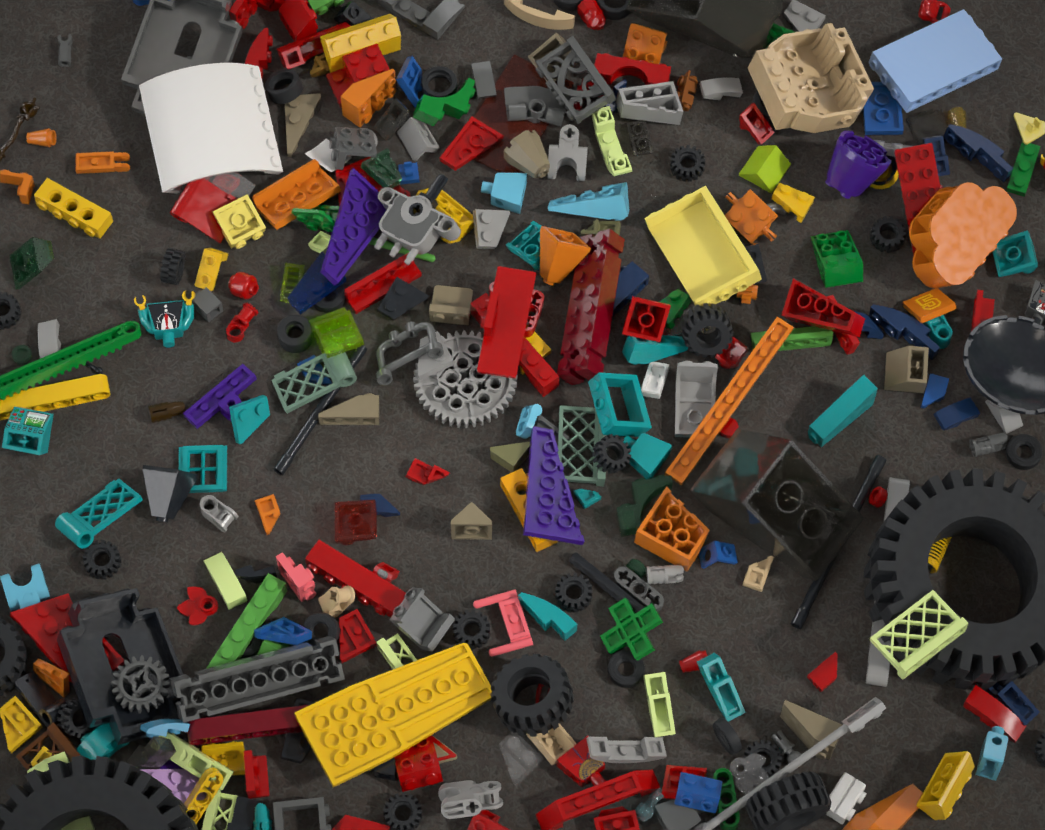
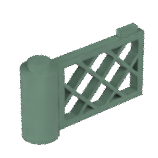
(339, 371)

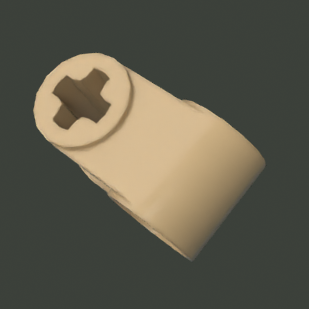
(336, 600)

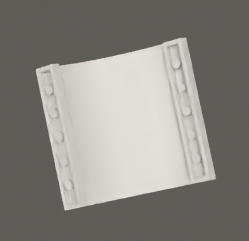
(209, 123)

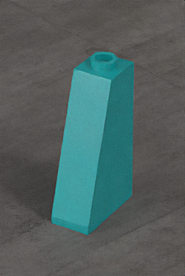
(843, 411)

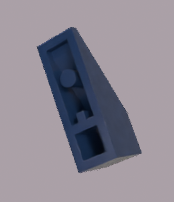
(630, 283)

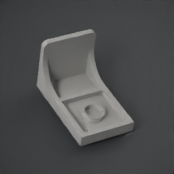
(693, 395)

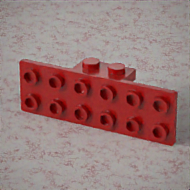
(917, 178)
(506, 322)

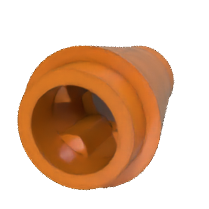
(42, 137)

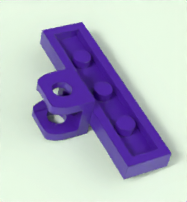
(220, 397)

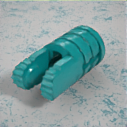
(262, 818)

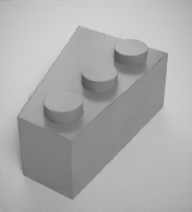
(650, 103)

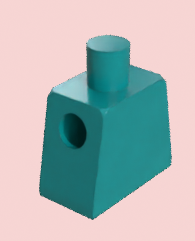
(647, 454)

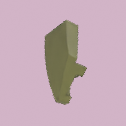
(602, 225)

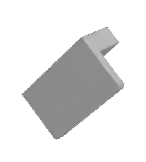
(417, 138)

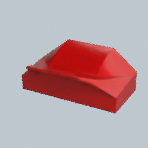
(616, 819)

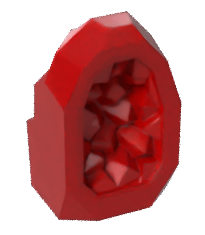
(591, 14)

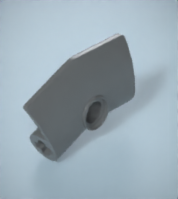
(522, 102)

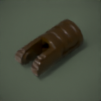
(166, 410)

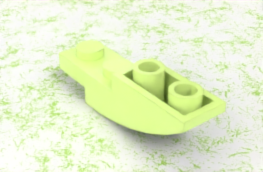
(195, 761)

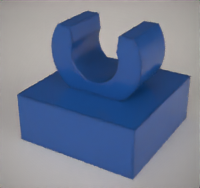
(409, 173)

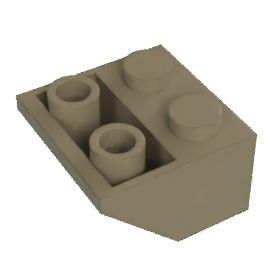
(906, 369)

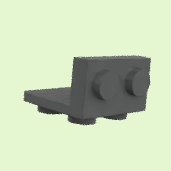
(351, 142)

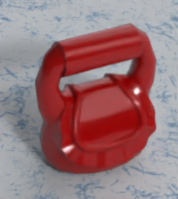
(929, 9)

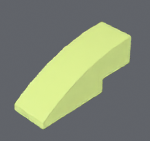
(225, 580)
(659, 704)

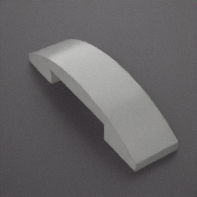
(626, 751)

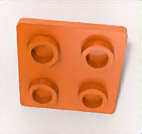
(645, 44)

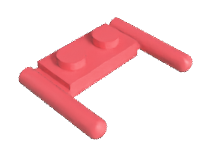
(513, 620)

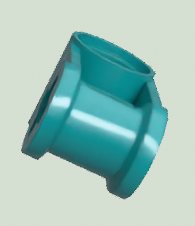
(937, 327)

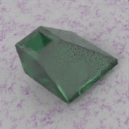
(30, 260)

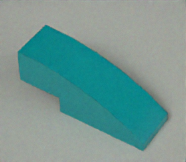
(548, 615)
(721, 686)

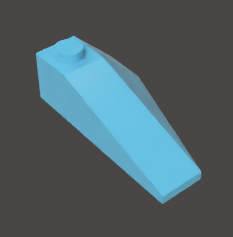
(604, 204)

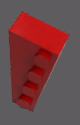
(817, 310)

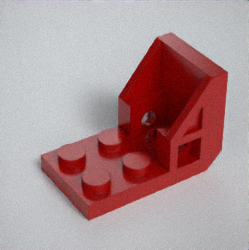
(243, 9)

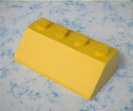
(380, 30)

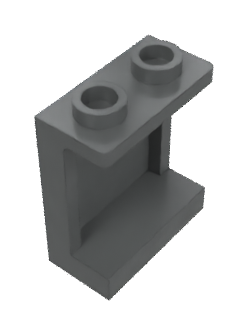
(421, 619)

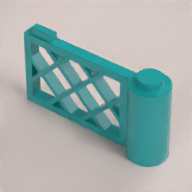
(80, 529)

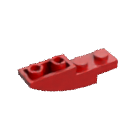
(259, 51)

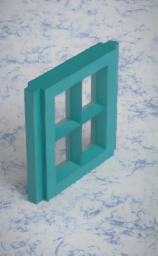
(221, 466)

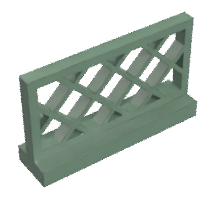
(598, 475)

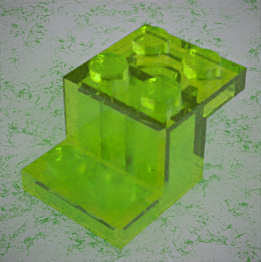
(336, 332)

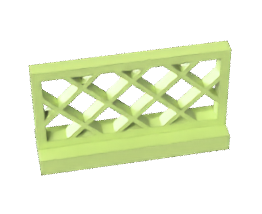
(928, 649)

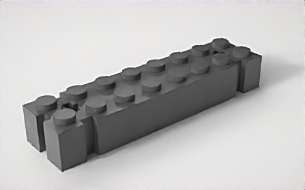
(257, 679)

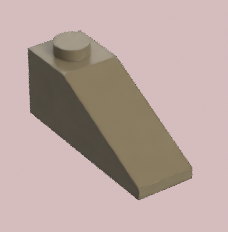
(356, 411)

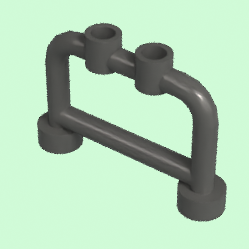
(433, 348)

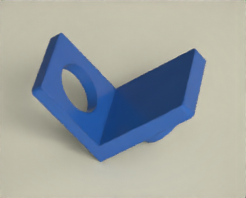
(719, 552)

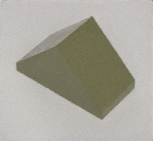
(510, 455)

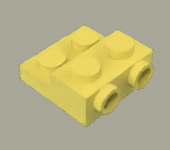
(239, 222)

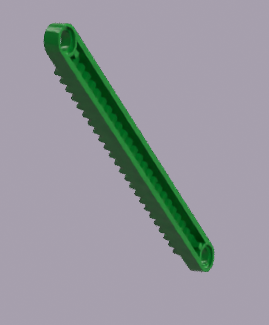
(67, 358)

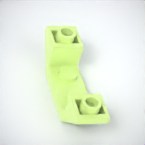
(604, 127)

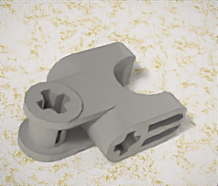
(568, 153)
(468, 798)

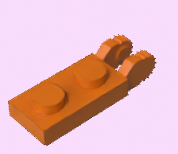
(101, 162)

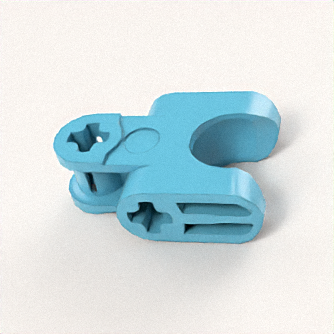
(30, 594)

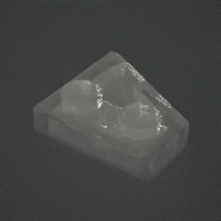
(519, 757)

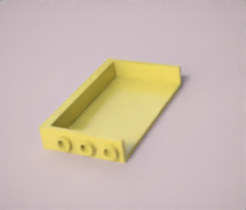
(703, 248)

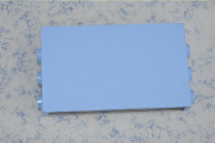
(935, 60)

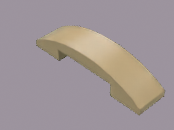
(539, 18)

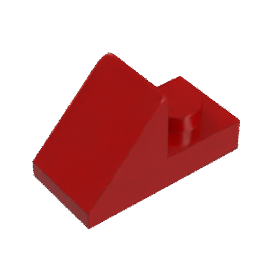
(753, 121)

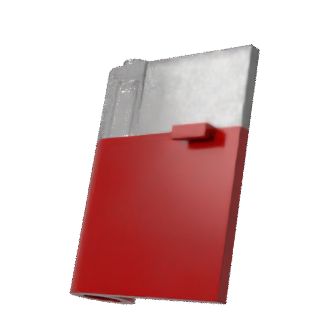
(207, 195)

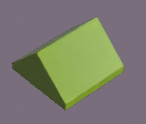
(765, 167)

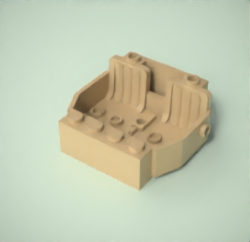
(811, 80)

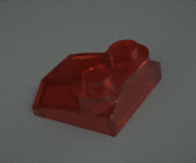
(355, 521)

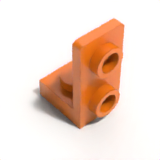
(25, 183)

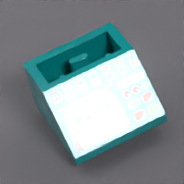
(28, 431)

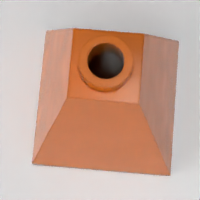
(559, 253)

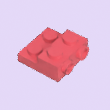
(297, 577)

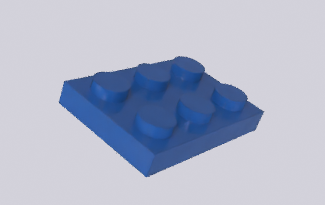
(882, 112)

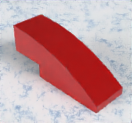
(994, 713)

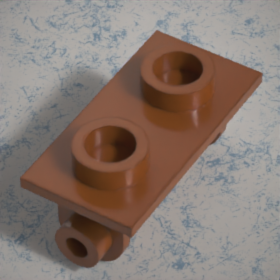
(686, 84)

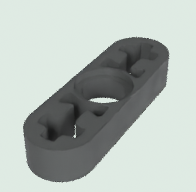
(638, 581)

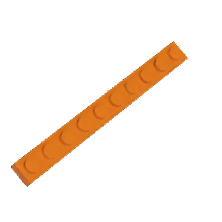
(729, 401)

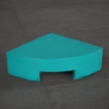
(586, 497)

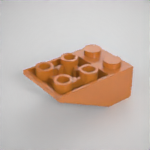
(367, 96)

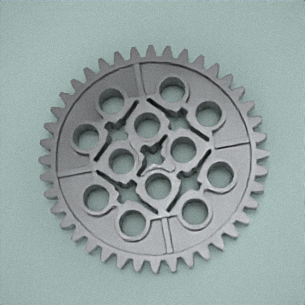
(471, 408)

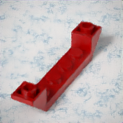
(597, 797)

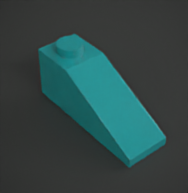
(646, 351)

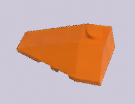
(888, 813)

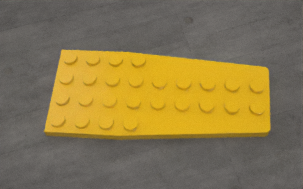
(392, 711)

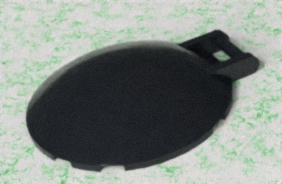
(1008, 363)

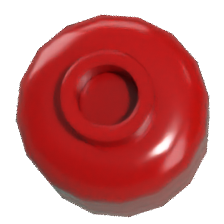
(243, 285)

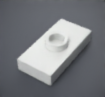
(654, 379)

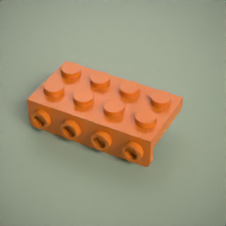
(300, 189)

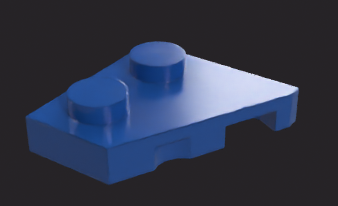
(410, 79)
(283, 631)

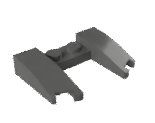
(431, 23)

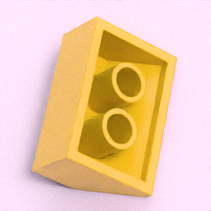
(452, 208)
(946, 785)

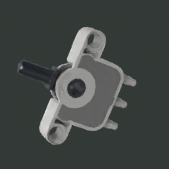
(414, 221)

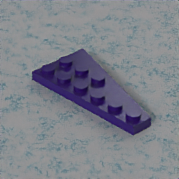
(354, 226)
(548, 495)

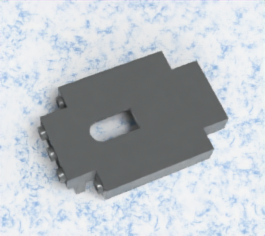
(160, 34)

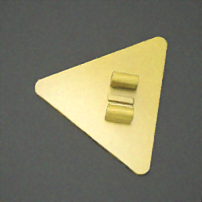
(1029, 127)

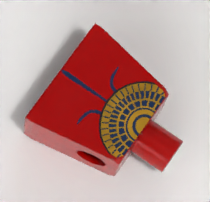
(580, 767)

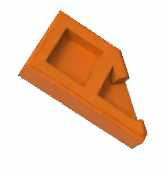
(268, 512)

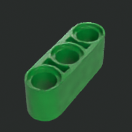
(727, 790)

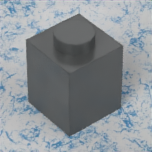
(207, 304)

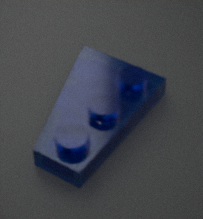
(312, 287)

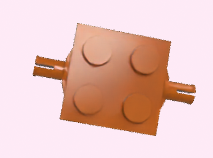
(751, 216)

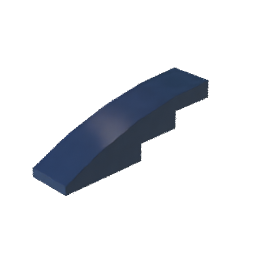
(1014, 700)

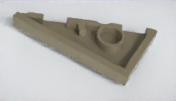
(297, 118)

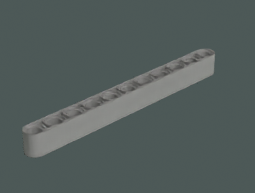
(878, 665)

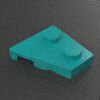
(248, 417)

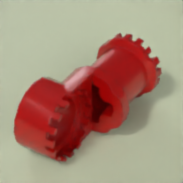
(241, 322)

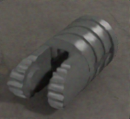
(988, 444)

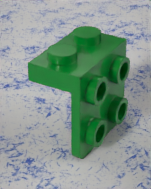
(320, 217)

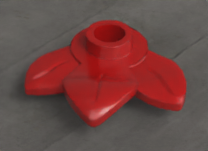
(195, 606)

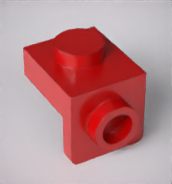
(732, 356)

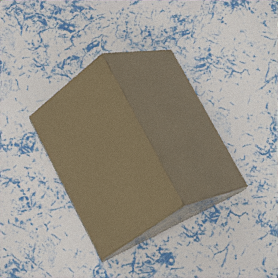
(471, 524)

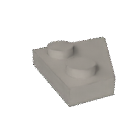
(803, 17)
(489, 227)
(429, 366)

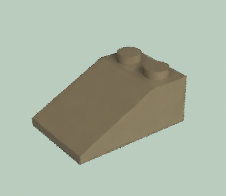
(809, 727)

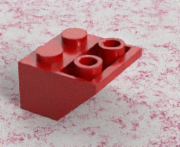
(298, 18)

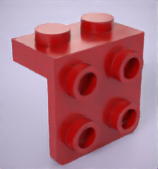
(418, 766)

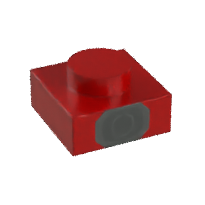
(386, 571)

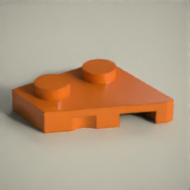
(52, 676)

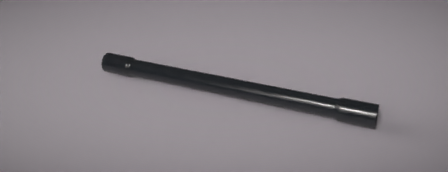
(287, 458)

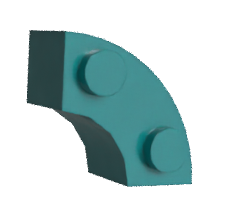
(99, 743)

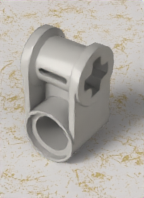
(220, 515)

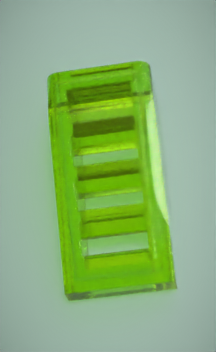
(290, 268)

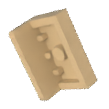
(553, 743)

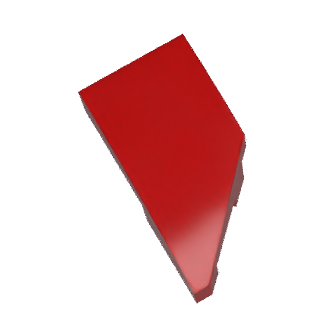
(424, 473)

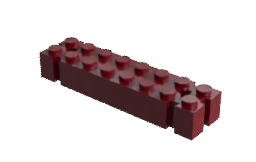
(591, 308)

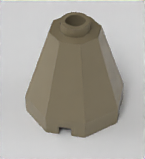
(528, 154)

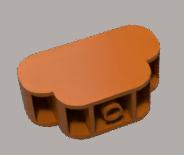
(959, 232)

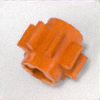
(748, 294)

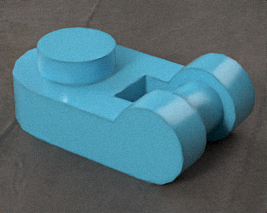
(527, 420)

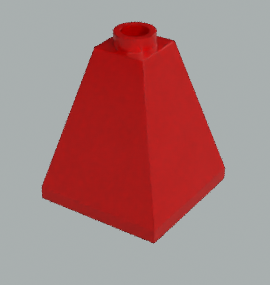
(646, 319)

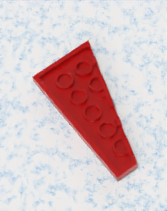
(43, 625)

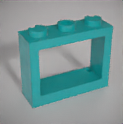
(634, 402)

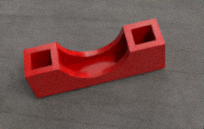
(305, 48)
(614, 67)

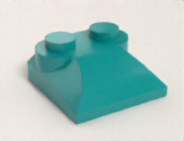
(1015, 255)

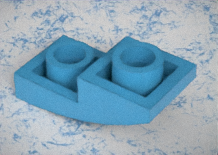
(162, 726)

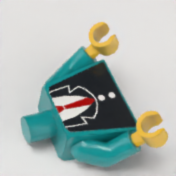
(167, 319)

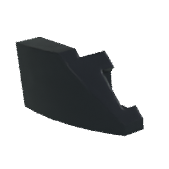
(248, 574)

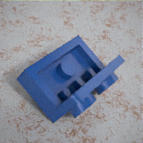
(698, 792)

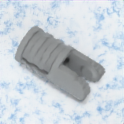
(664, 574)

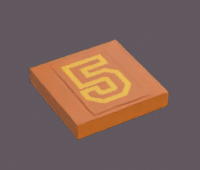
(929, 305)

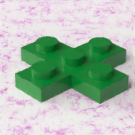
(631, 629)

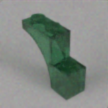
(643, 492)

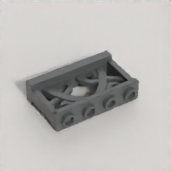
(577, 55)

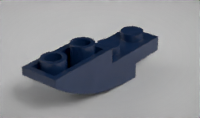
(977, 146)
(900, 324)

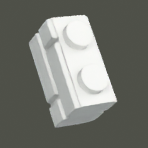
(844, 797)

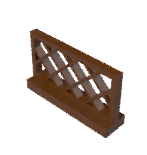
(59, 739)

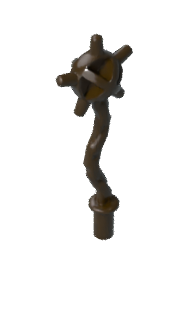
(27, 111)

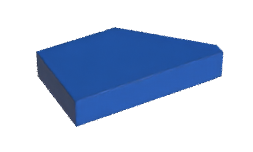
(935, 389)

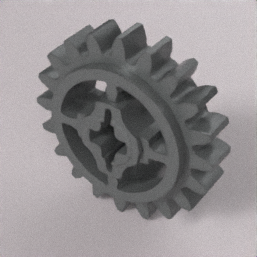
(144, 668)

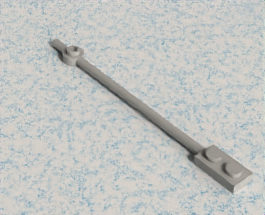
(852, 723)

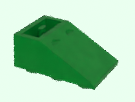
(837, 259)

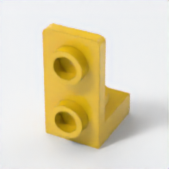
(209, 268)

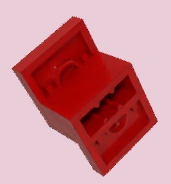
(356, 67)

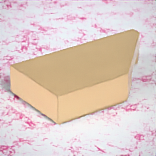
(757, 574)

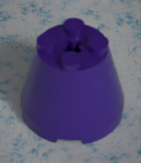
(855, 164)

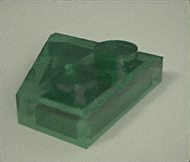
(382, 169)

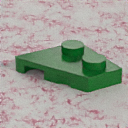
(679, 302)

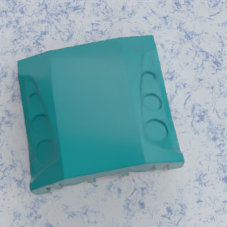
(527, 245)

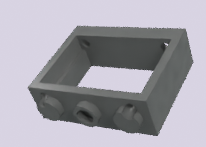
(279, 807)

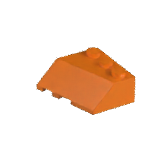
(672, 531)

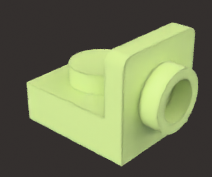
(320, 242)

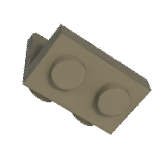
(451, 305)

